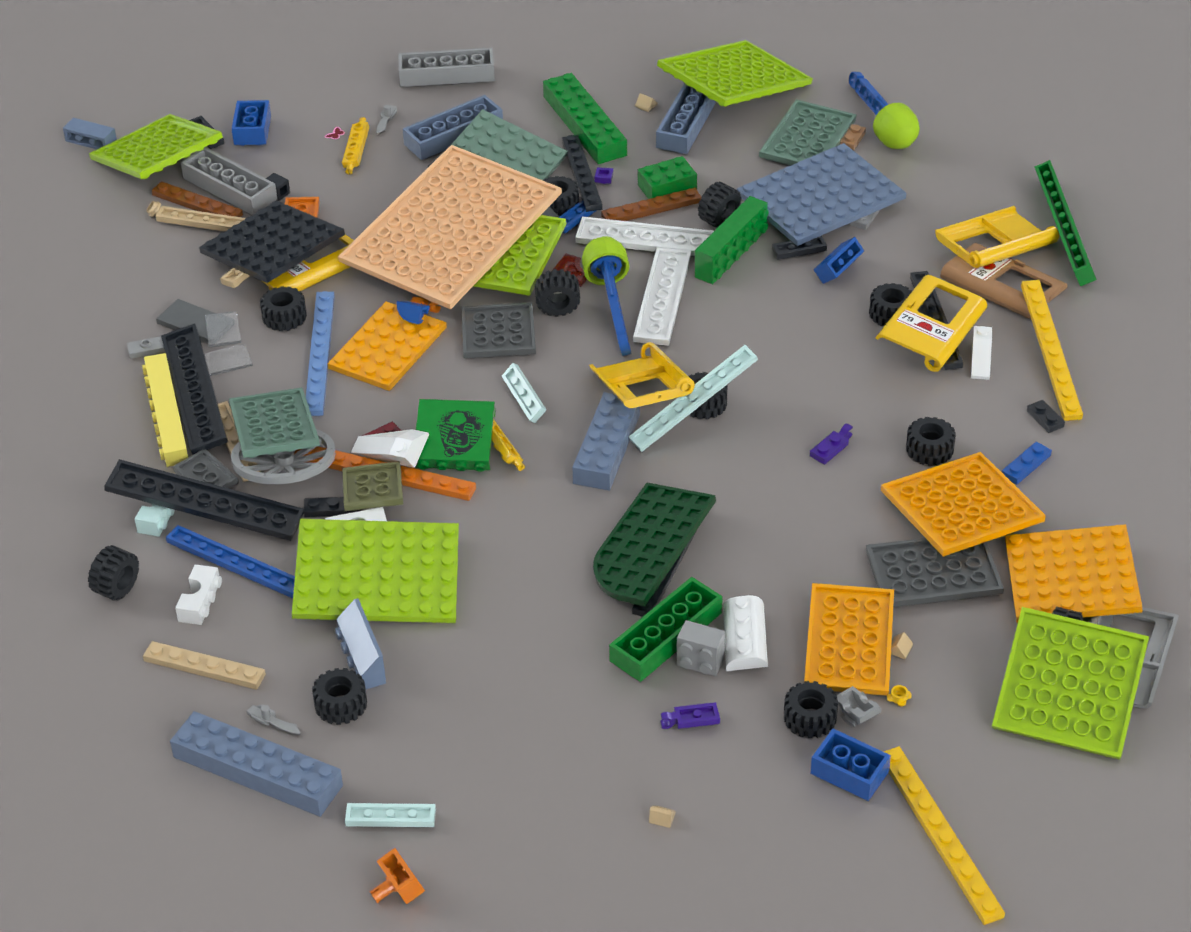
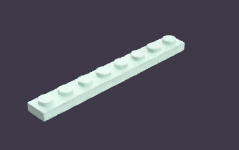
(687, 404)

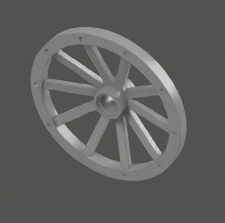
(284, 464)

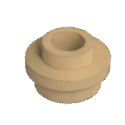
(153, 208)

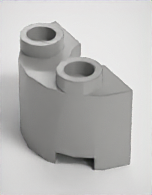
(856, 707)

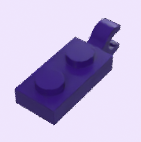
(831, 445)
(691, 716)

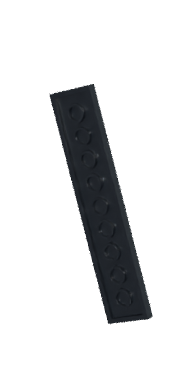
(194, 389)
(204, 499)

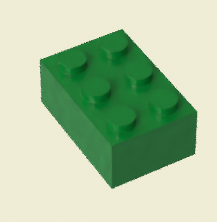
(666, 177)

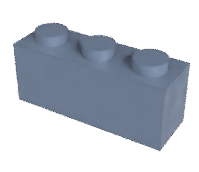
(88, 133)

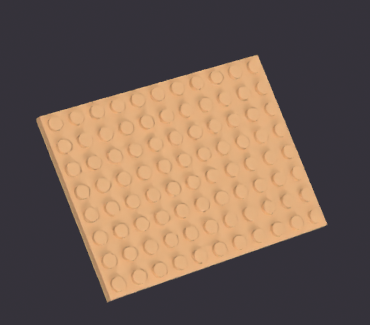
(450, 226)

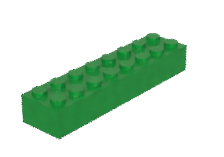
(585, 118)

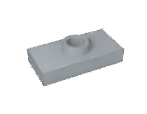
(145, 347)

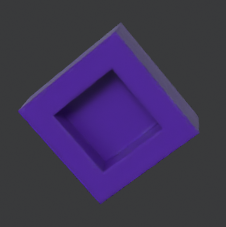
(603, 175)

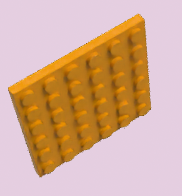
(962, 503)
(1074, 570)

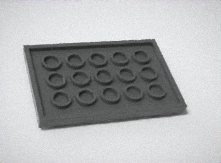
(925, 576)

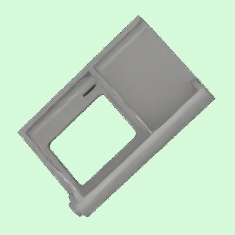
(1158, 648)

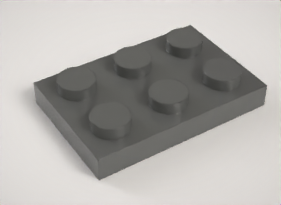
(206, 468)

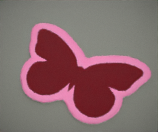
(336, 133)

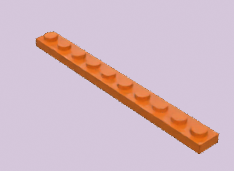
(410, 477)

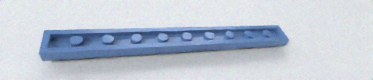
(320, 352)

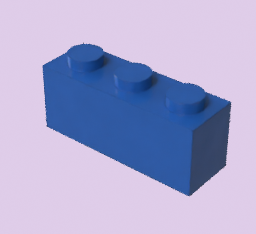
(839, 260)

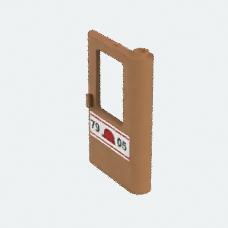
(983, 281)

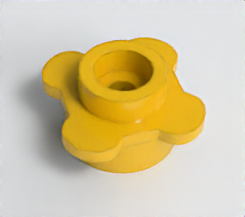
(899, 695)

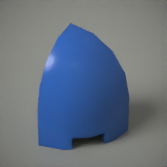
(412, 311)

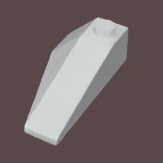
(392, 446)

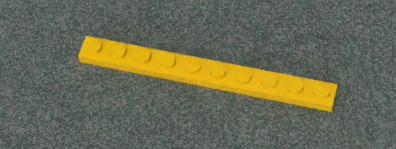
(1051, 350)
(944, 838)

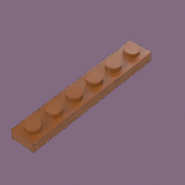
(193, 200)
(653, 205)

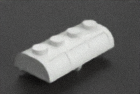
(745, 633)

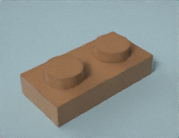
(853, 136)

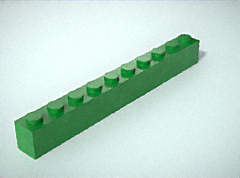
(1065, 223)

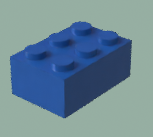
(251, 122)
(850, 764)

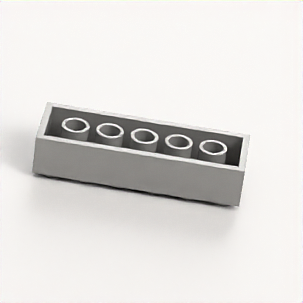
(446, 67)
(229, 181)

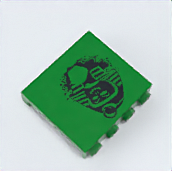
(457, 434)

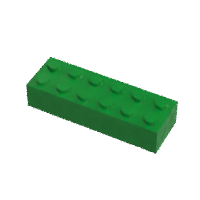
(731, 240)
(655, 635)

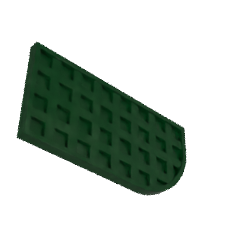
(649, 541)

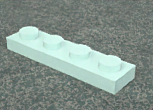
(524, 393)
(390, 815)

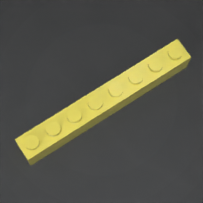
(165, 408)

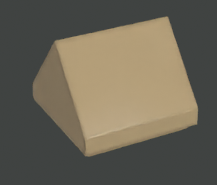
(645, 103)
(901, 645)
(661, 816)

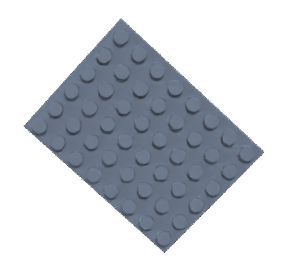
(823, 193)

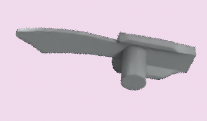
(387, 114)
(267, 716)

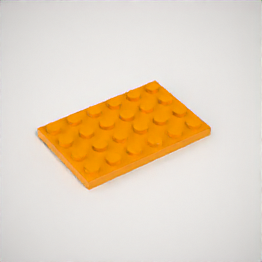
(386, 347)
(850, 638)

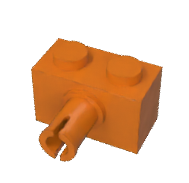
(398, 879)

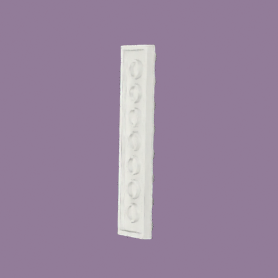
(641, 235)
(662, 296)

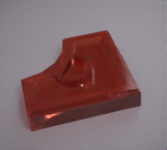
(572, 264)

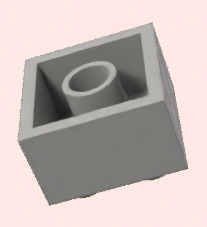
(700, 648)

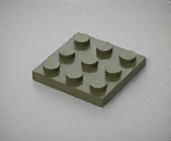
(372, 486)

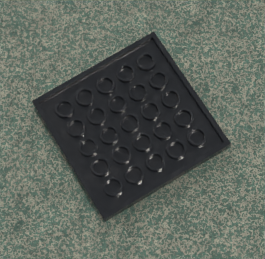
(271, 241)

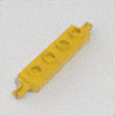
(355, 145)
(505, 447)

